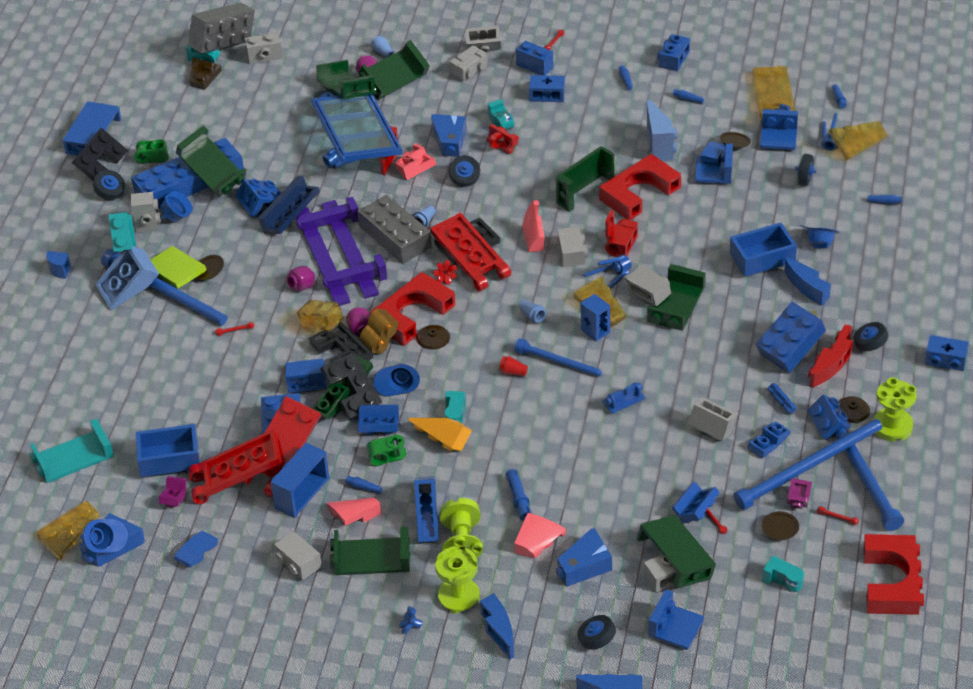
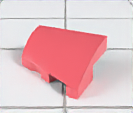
(414, 162)
(533, 228)
(356, 509)
(536, 535)

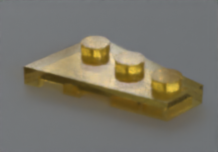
(857, 138)
(601, 290)
(65, 530)

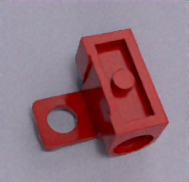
(620, 236)

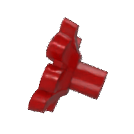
(445, 272)

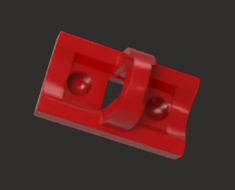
(497, 133)

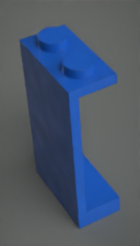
(87, 124)

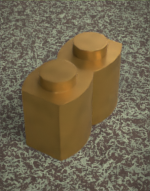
(378, 331)

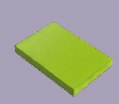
(177, 267)

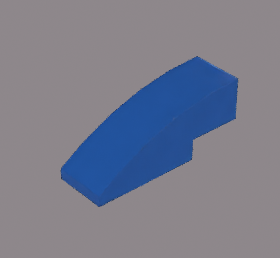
(807, 281)
(498, 624)

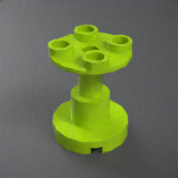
(895, 397)
(460, 518)
(456, 570)

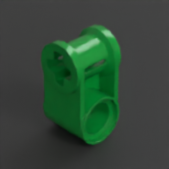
(152, 151)
(384, 450)

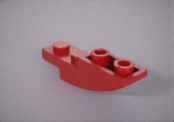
(832, 359)

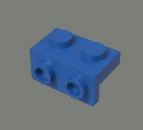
(828, 416)
(378, 419)
(694, 502)

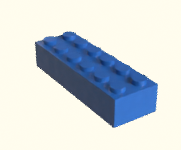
(177, 175)

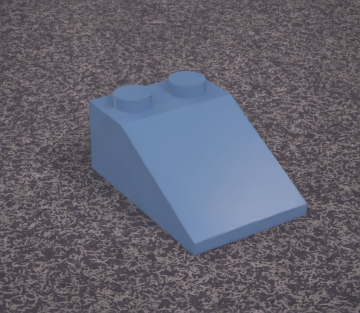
(660, 133)
(126, 277)

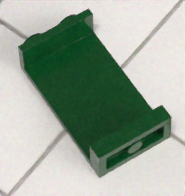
(396, 70)
(338, 80)
(210, 163)
(583, 173)
(676, 309)
(679, 549)
(371, 555)

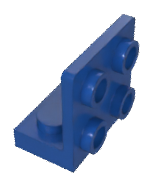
(779, 129)
(716, 173)
(255, 193)
(305, 375)
(673, 623)

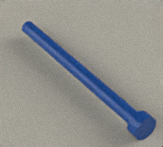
(109, 257)
(745, 498)
(891, 517)

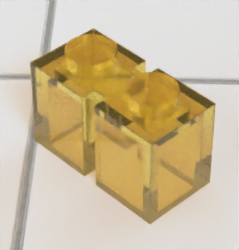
(320, 315)

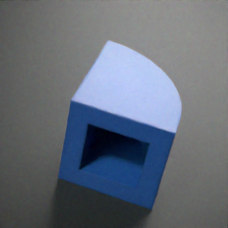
(58, 263)

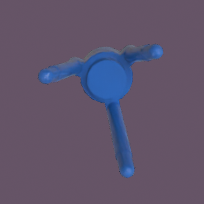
(827, 141)
(331, 159)
(619, 264)

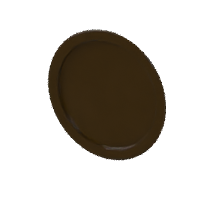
(737, 139)
(213, 264)
(433, 337)
(855, 409)
(780, 525)

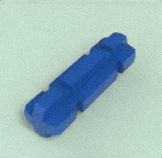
(781, 398)

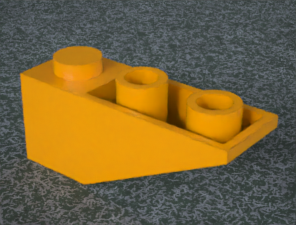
(448, 431)

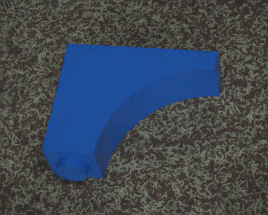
(426, 508)

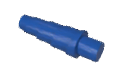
(624, 73)
(682, 94)
(840, 99)
(885, 199)
(363, 484)

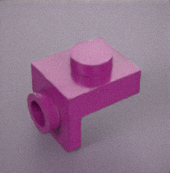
(174, 492)
(799, 493)

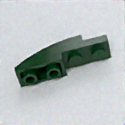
(328, 403)

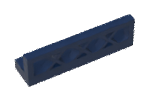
(285, 205)

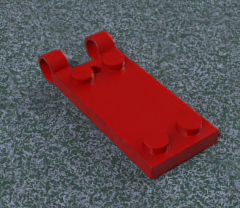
(469, 250)
(293, 427)
(235, 465)

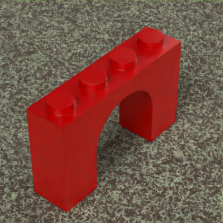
(646, 171)
(419, 290)
(900, 552)

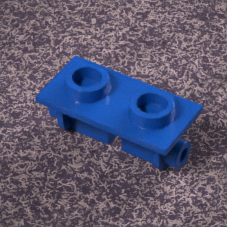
(623, 399)

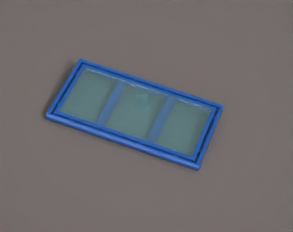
(356, 127)

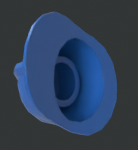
(176, 206)
(821, 237)
(396, 380)
(104, 535)

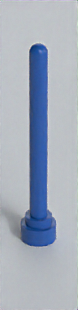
(523, 347)

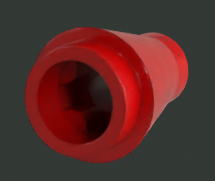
(512, 367)

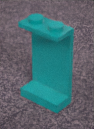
(122, 231)
(73, 454)

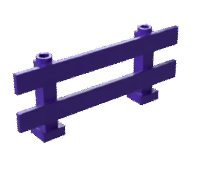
(359, 270)

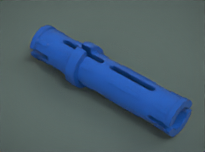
(520, 500)

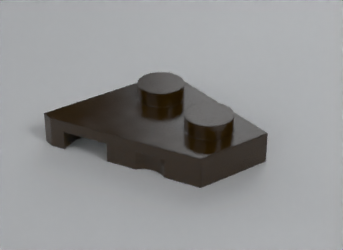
(203, 73)

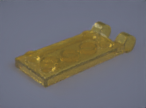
(772, 88)

